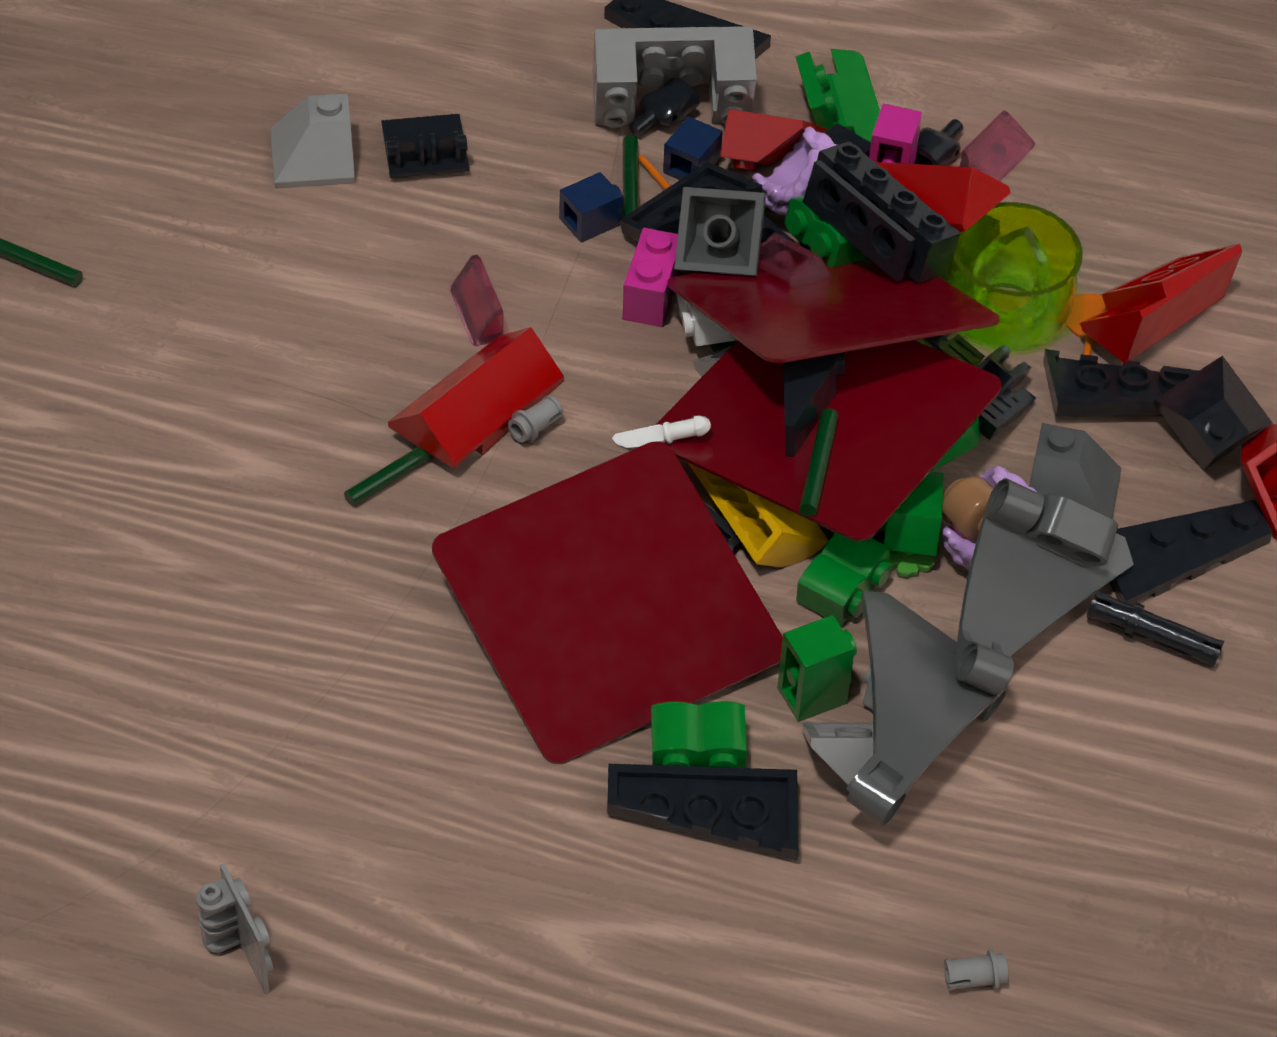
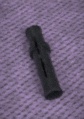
(1154, 628)

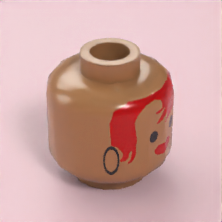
(965, 505)

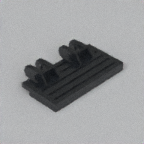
(1006, 405)

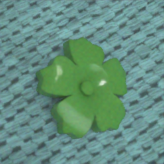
(909, 563)

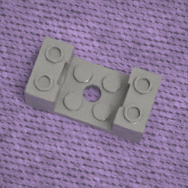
(655, 55)

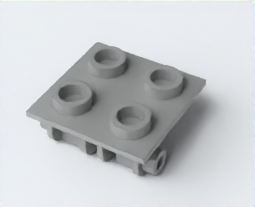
(228, 923)

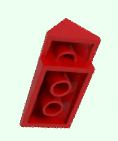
(952, 191)
(1161, 301)
(478, 398)

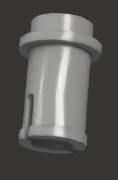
(528, 423)
(976, 971)

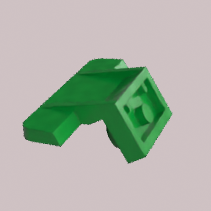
(840, 97)

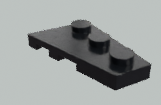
(664, 209)

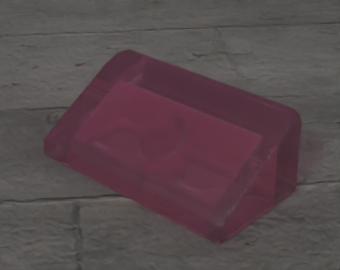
(998, 147)
(791, 262)
(477, 303)

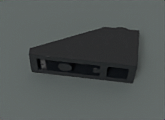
(807, 392)

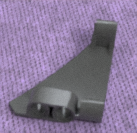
(1026, 572)
(915, 704)

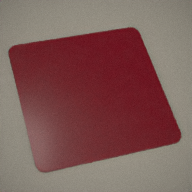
(832, 316)
(894, 424)
(607, 600)

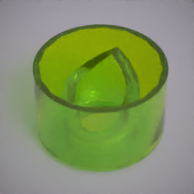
(1023, 251)

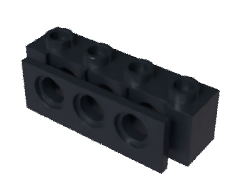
(879, 215)

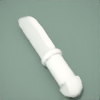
(663, 433)

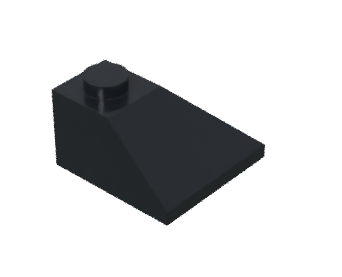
(1212, 412)

